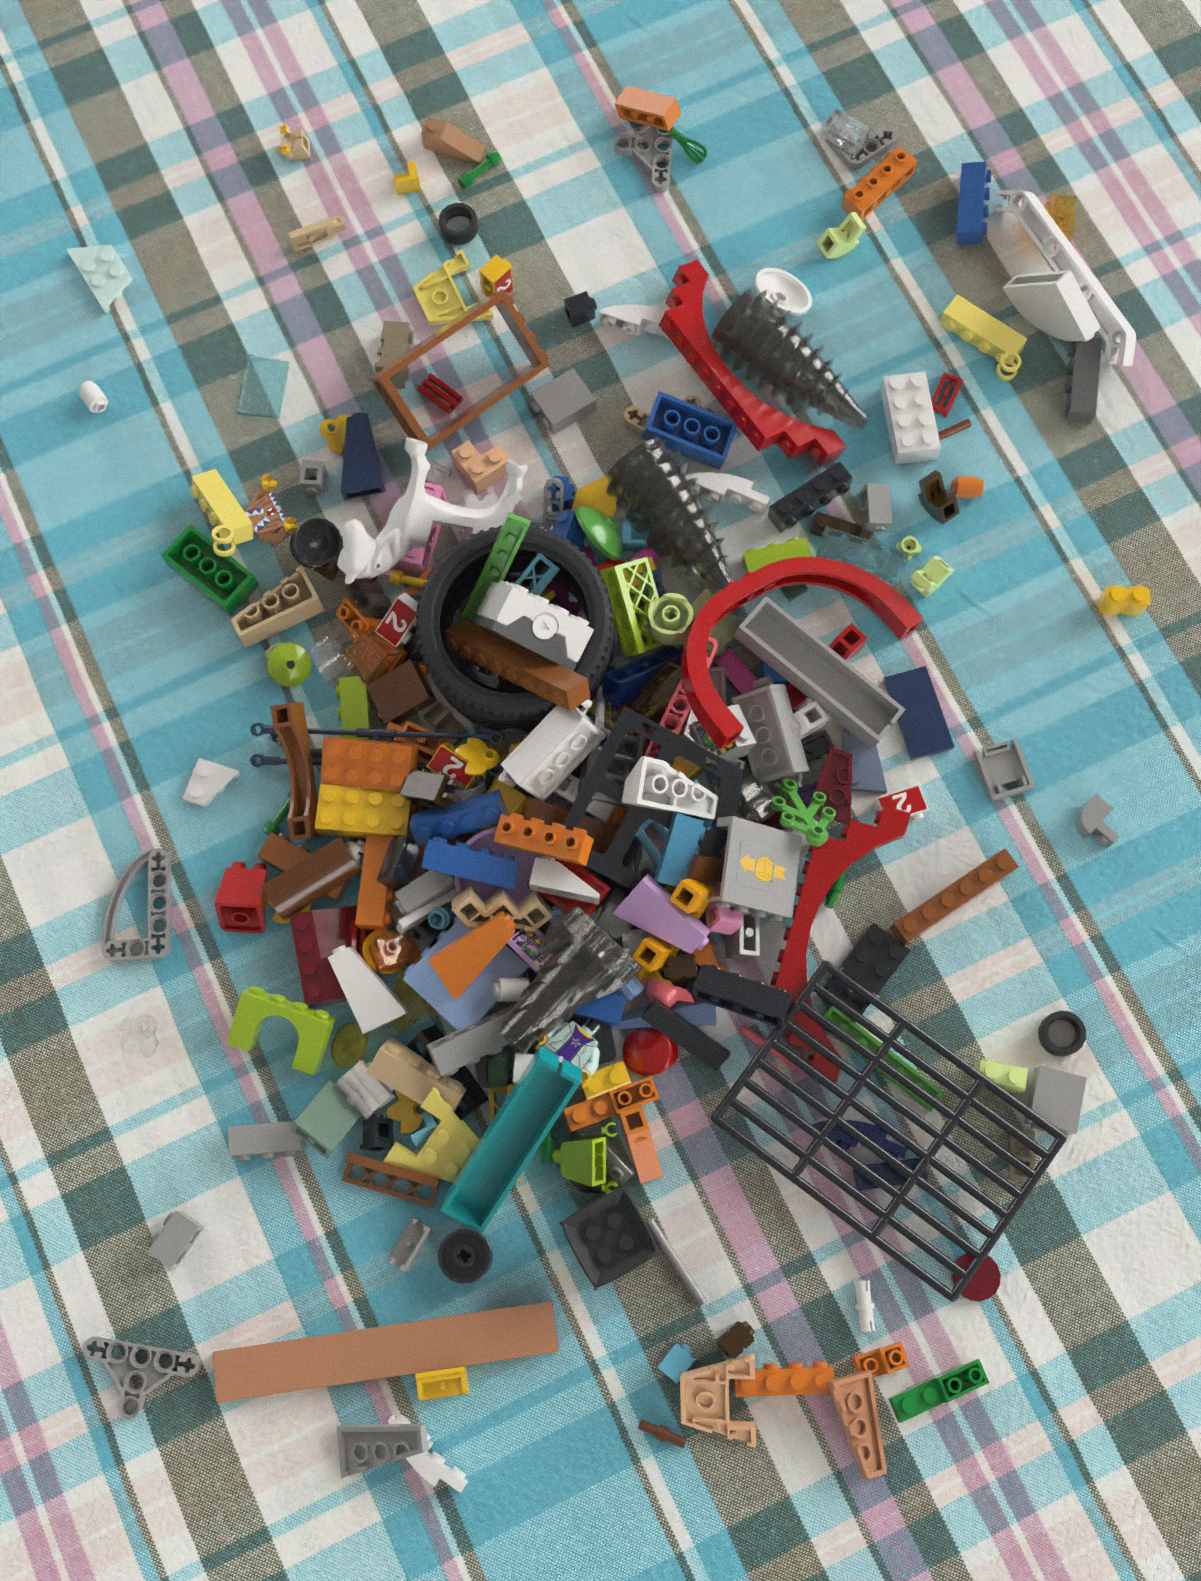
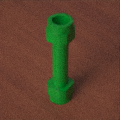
(466, 179)
(273, 826)

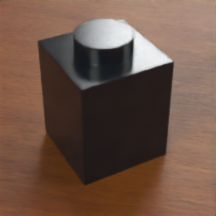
(580, 308)

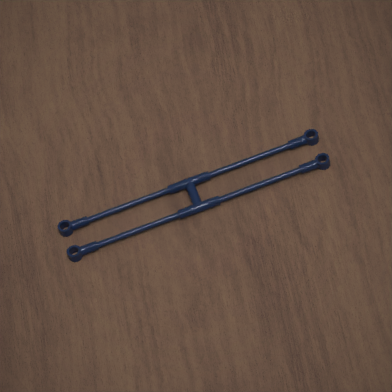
(375, 734)

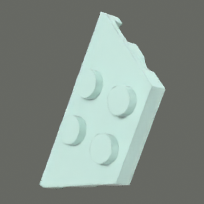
(102, 272)

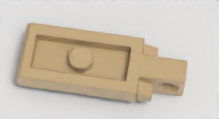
(316, 232)

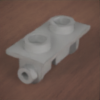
(618, 1168)

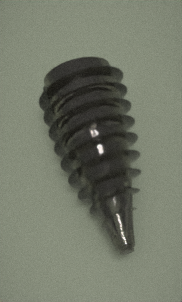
(783, 358)
(670, 510)

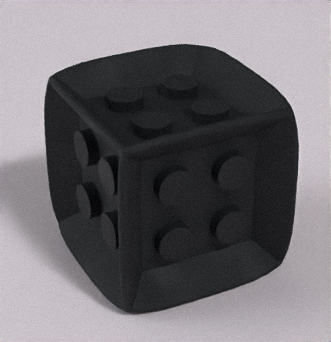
(609, 1237)

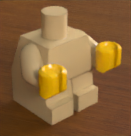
(293, 145)

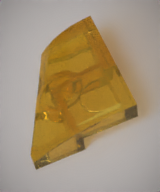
(412, 1000)

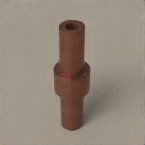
(662, 1433)

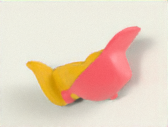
(662, 989)

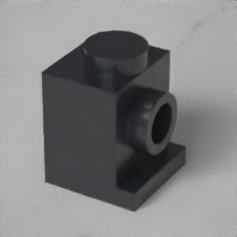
(377, 1133)

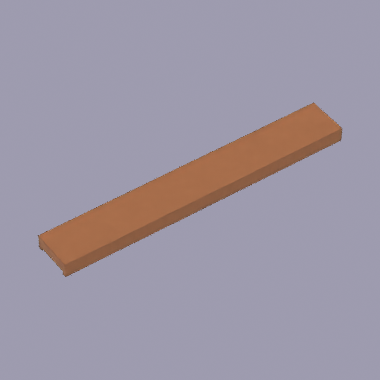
(385, 1351)

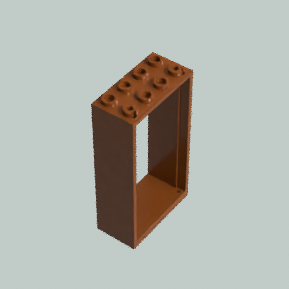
(525, 338)

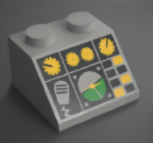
(736, 749)

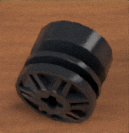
(319, 531)

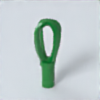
(686, 144)

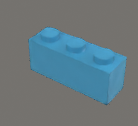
(679, 849)

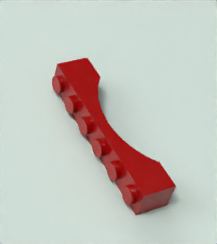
(846, 645)

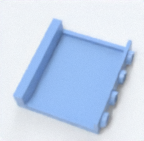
(478, 997)

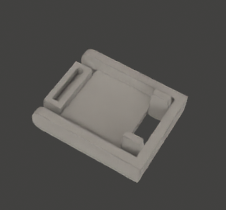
(1003, 767)

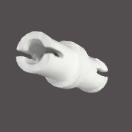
(864, 1305)

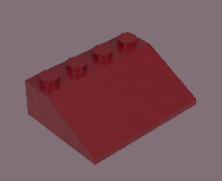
(314, 939)

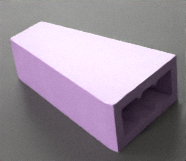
(652, 911)

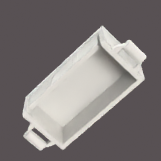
(551, 751)

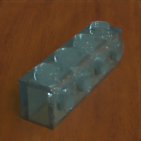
(863, 553)

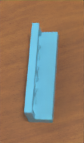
(541, 580)

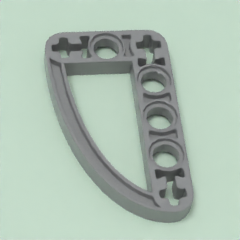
(148, 944)

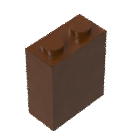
(401, 693)

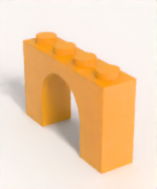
(692, 898)

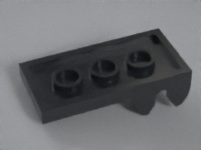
(870, 965)

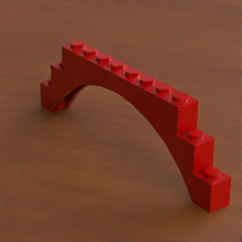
(756, 419)
(822, 870)

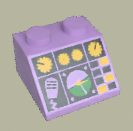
(526, 946)

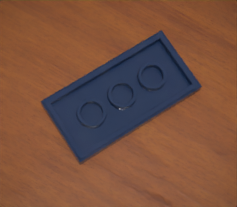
(923, 720)

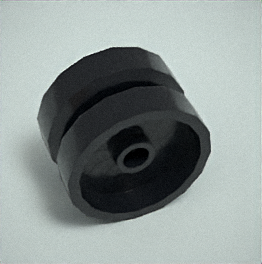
(451, 1258)

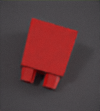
(241, 900)

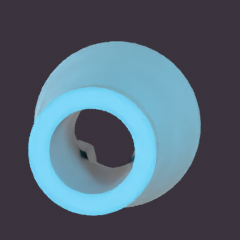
(441, 917)

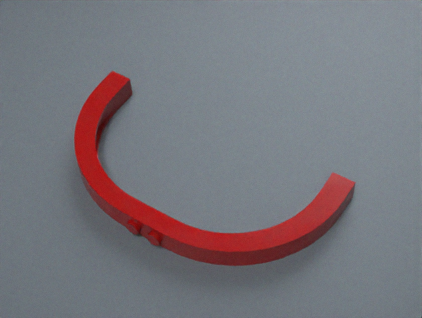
(830, 573)

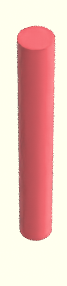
(759, 1040)

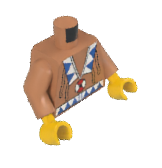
(267, 514)

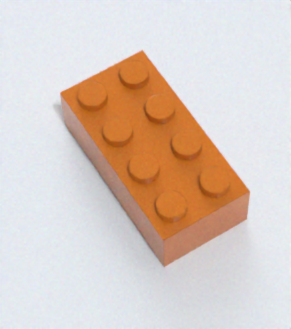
(367, 763)

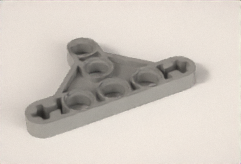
(651, 156)
(151, 1371)

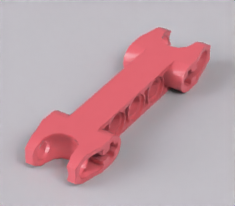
(674, 717)

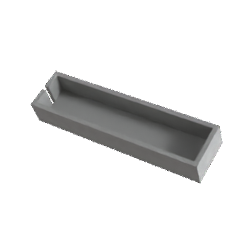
(819, 672)

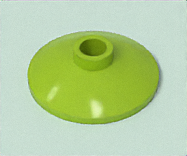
(277, 664)

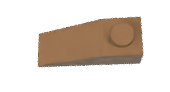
(450, 141)

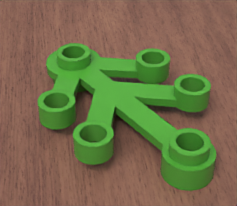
(815, 834)

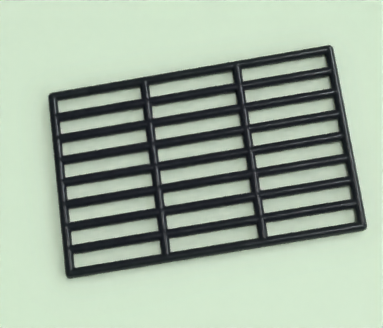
(927, 1156)

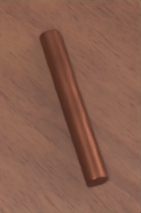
(954, 429)

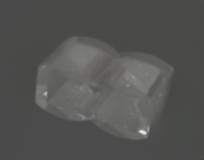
(330, 660)

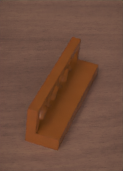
(393, 1170)

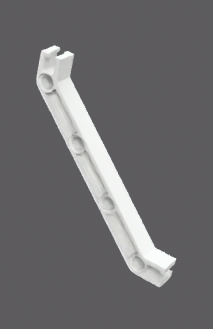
(1044, 234)

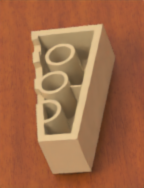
(278, 609)
(412, 1074)

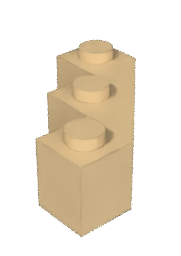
(527, 914)

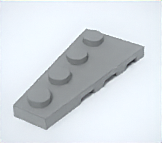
(378, 1444)

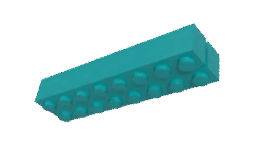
(511, 1139)

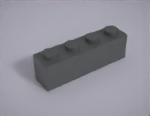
(1083, 380)

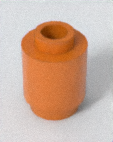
(967, 487)

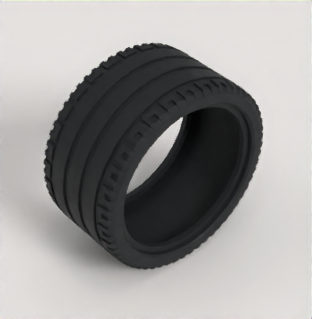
(456, 578)

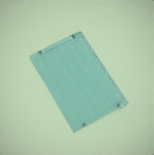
(262, 387)

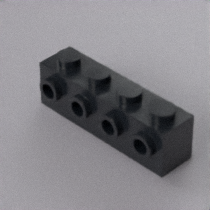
(810, 497)
(742, 995)

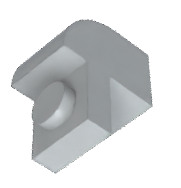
(1090, 821)

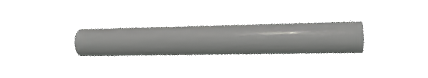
(599, 708)
(676, 1262)

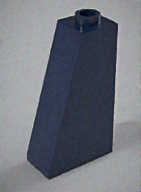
(361, 463)

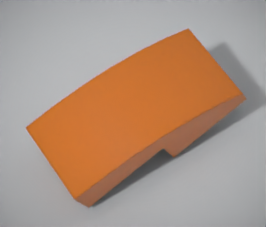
(882, 1360)

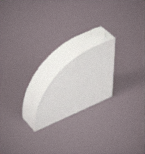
(1053, 304)

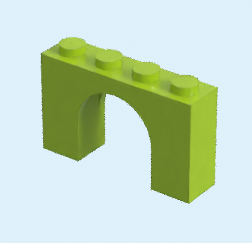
(312, 1026)

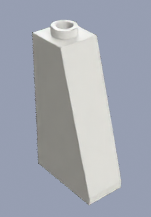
(366, 992)

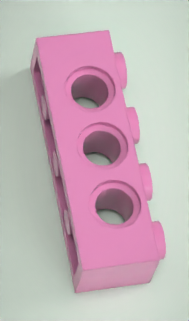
(720, 919)

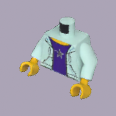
(575, 1045)

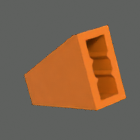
(469, 954)

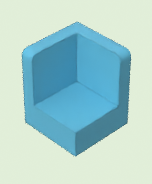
(632, 540)
(421, 1136)

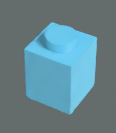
(676, 1361)

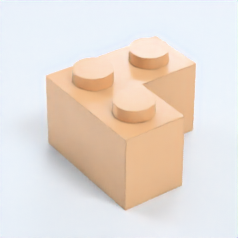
(479, 469)

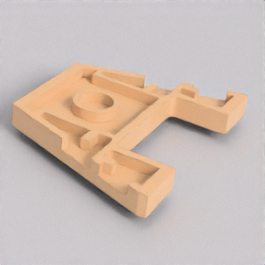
(706, 1398)

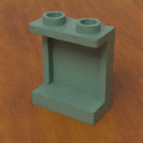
(326, 1120)

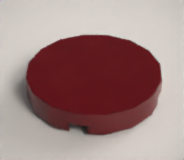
(983, 1283)

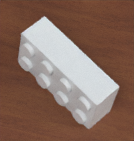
(910, 418)

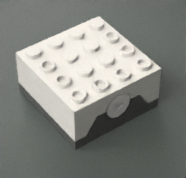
(533, 623)

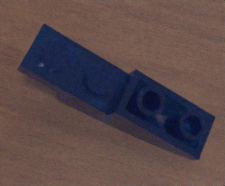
(870, 1130)

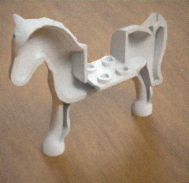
(413, 518)

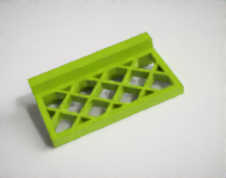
(624, 610)

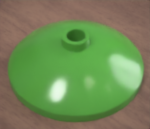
(601, 531)

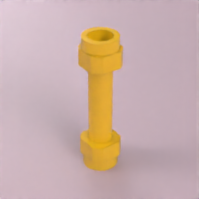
(399, 577)

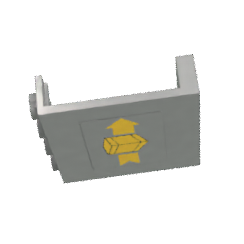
(758, 869)

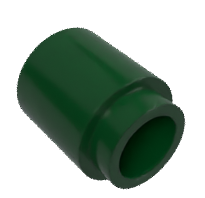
(497, 1070)

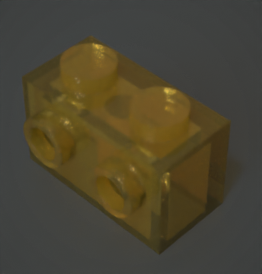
(1062, 211)

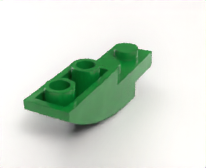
(938, 1390)

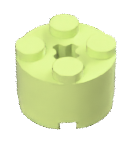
(661, 612)

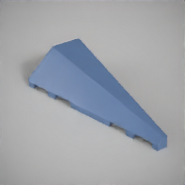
(697, 1013)

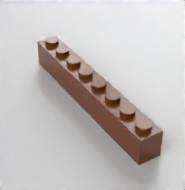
(518, 664)

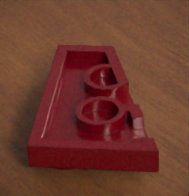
(836, 784)

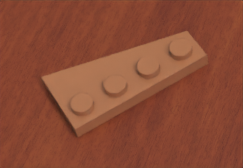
(859, 1417)

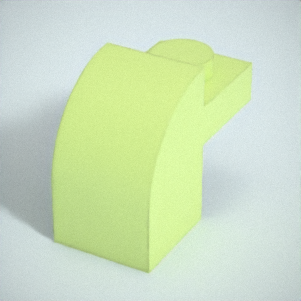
(842, 240)
(931, 576)

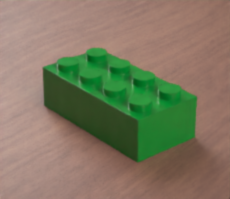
(215, 576)

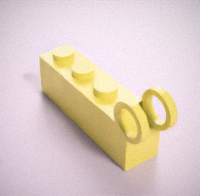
(985, 333)
(222, 510)

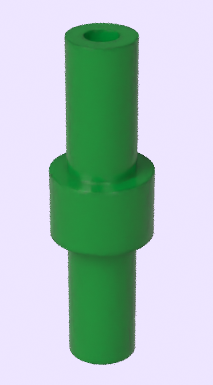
(835, 889)

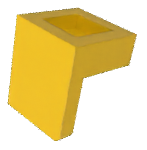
(408, 181)

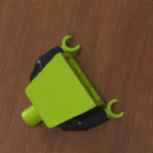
(585, 1159)

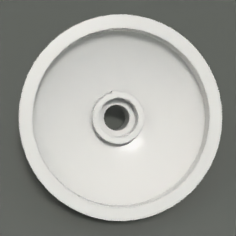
(786, 288)

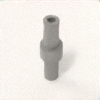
(354, 1098)

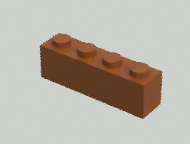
(283, 855)

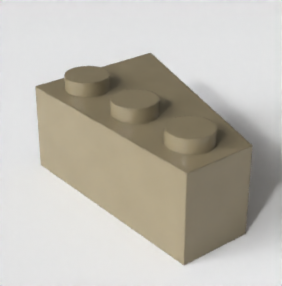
(395, 342)

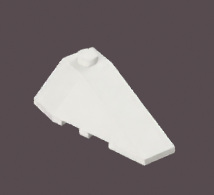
(662, 788)

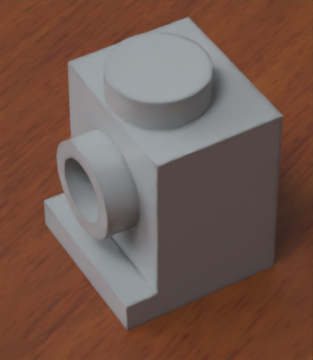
(312, 476)

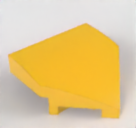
(596, 496)

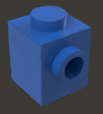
(569, 492)

